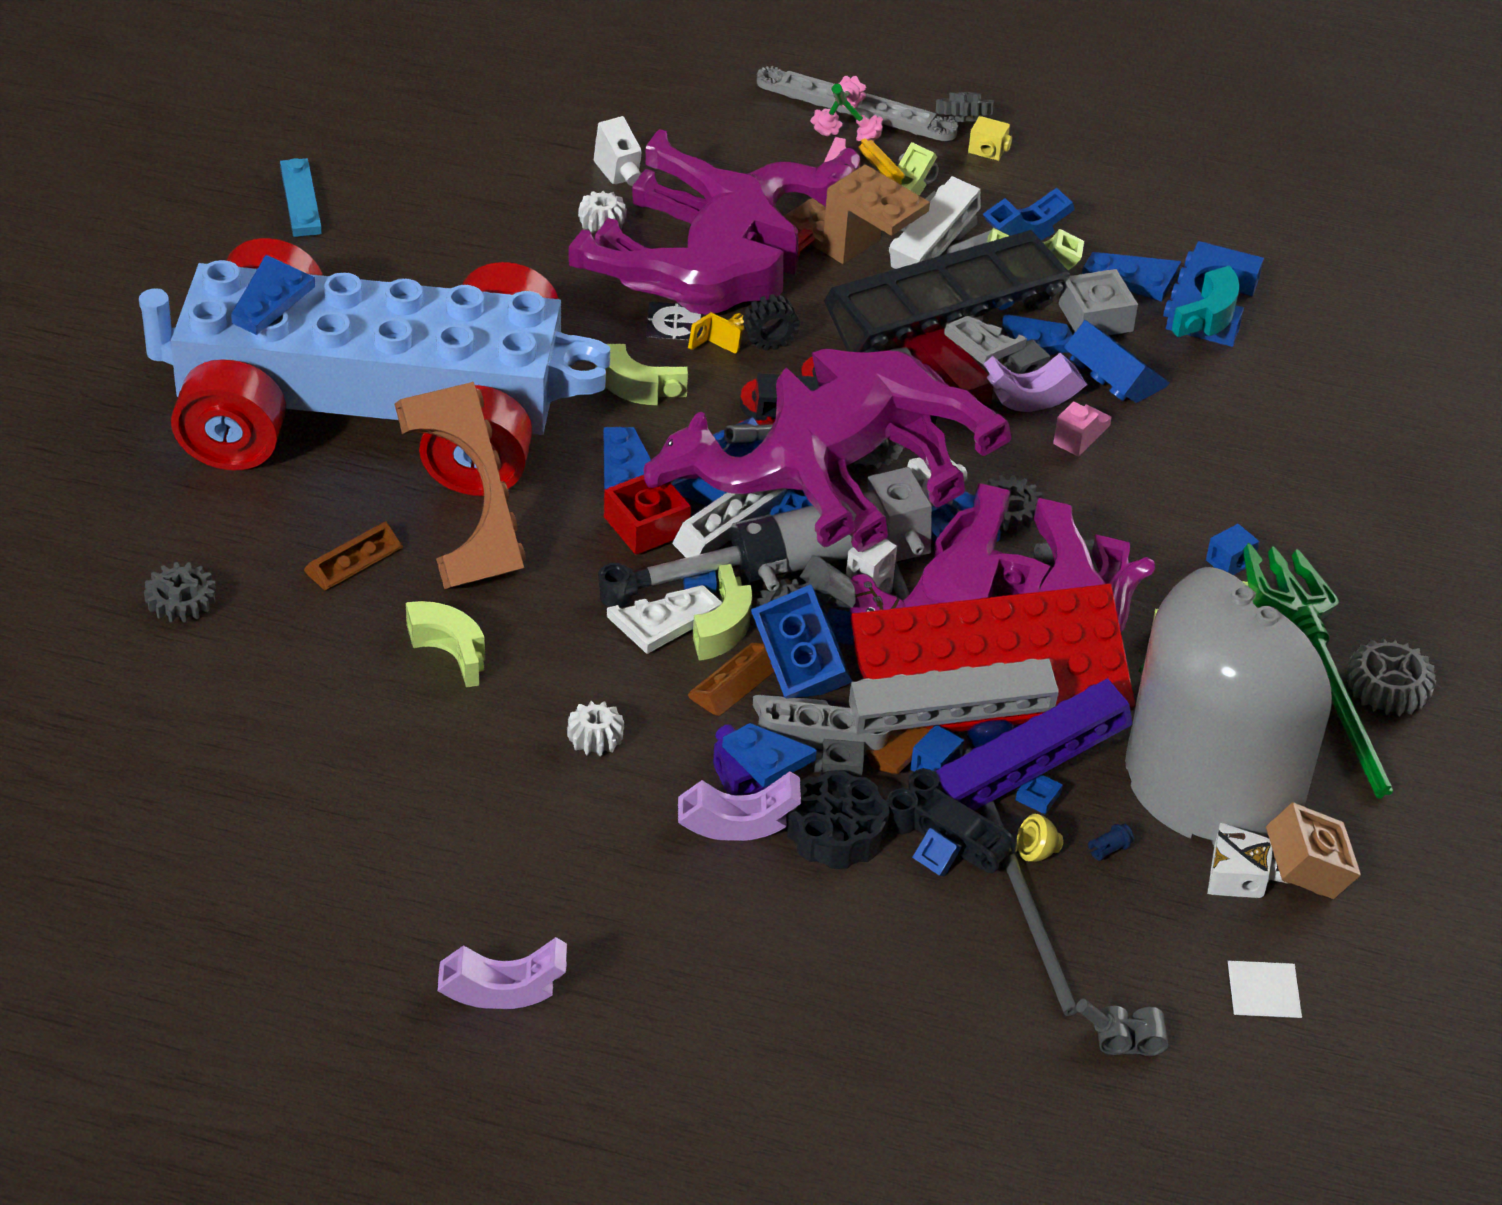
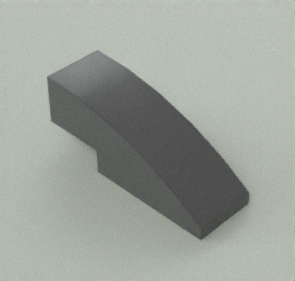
(829, 583)

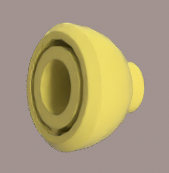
(1038, 838)

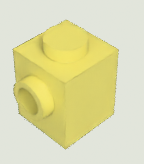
(989, 138)

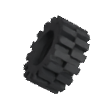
(766, 311)

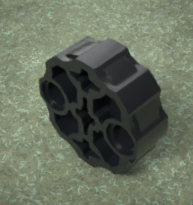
(838, 820)

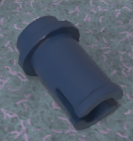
(1118, 837)

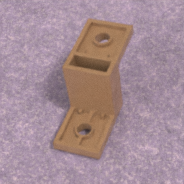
(857, 213)

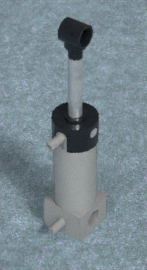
(786, 541)

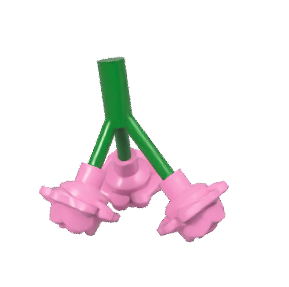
(849, 94)

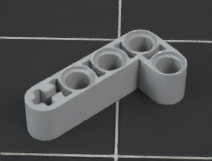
(814, 723)

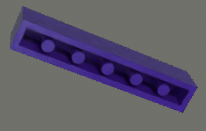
(1036, 746)

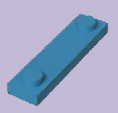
(300, 197)

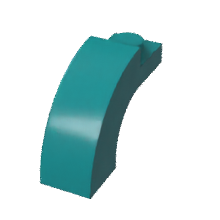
(1215, 310)

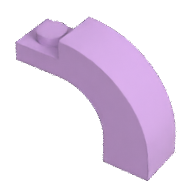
(1038, 389)
(737, 816)
(502, 984)

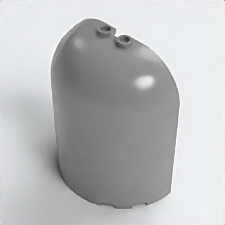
(1225, 710)

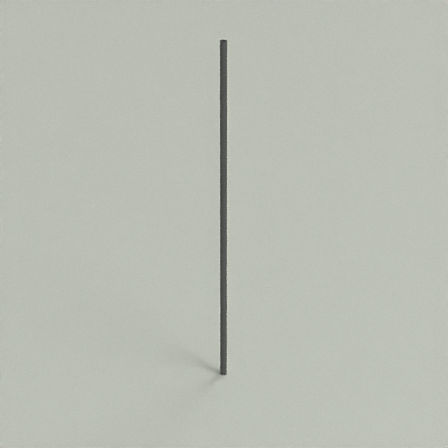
(1016, 876)

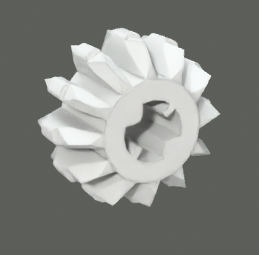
(600, 206)
(595, 728)

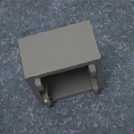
(1099, 299)

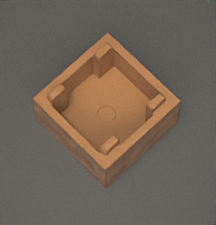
(1312, 850)

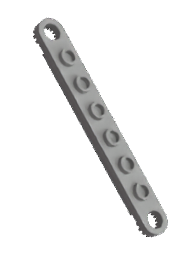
(893, 113)

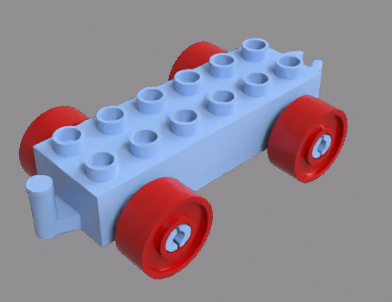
(361, 350)

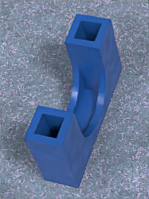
(1191, 279)

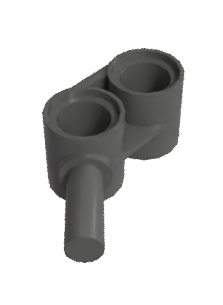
(1120, 1035)

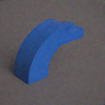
(1037, 217)

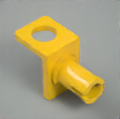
(718, 331)

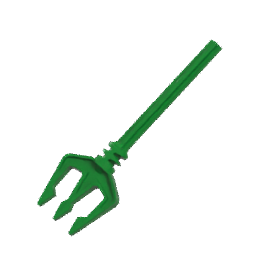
(1307, 615)

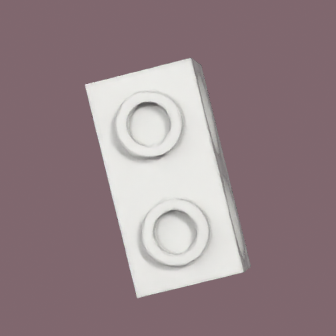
(876, 562)

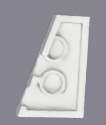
(663, 620)

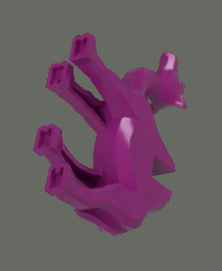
(734, 237)
(824, 430)

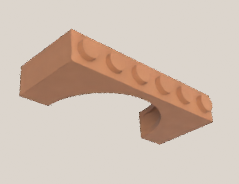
(458, 417)

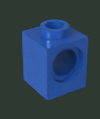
(1227, 548)
(936, 749)

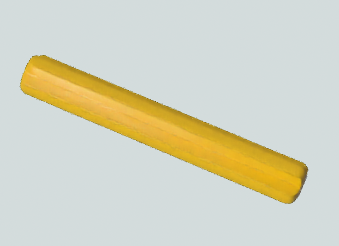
(881, 160)

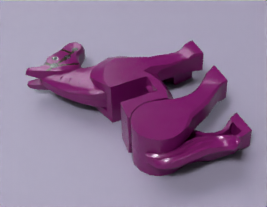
(971, 568)

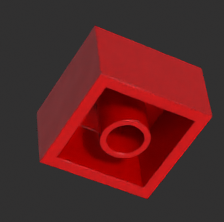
(645, 514)

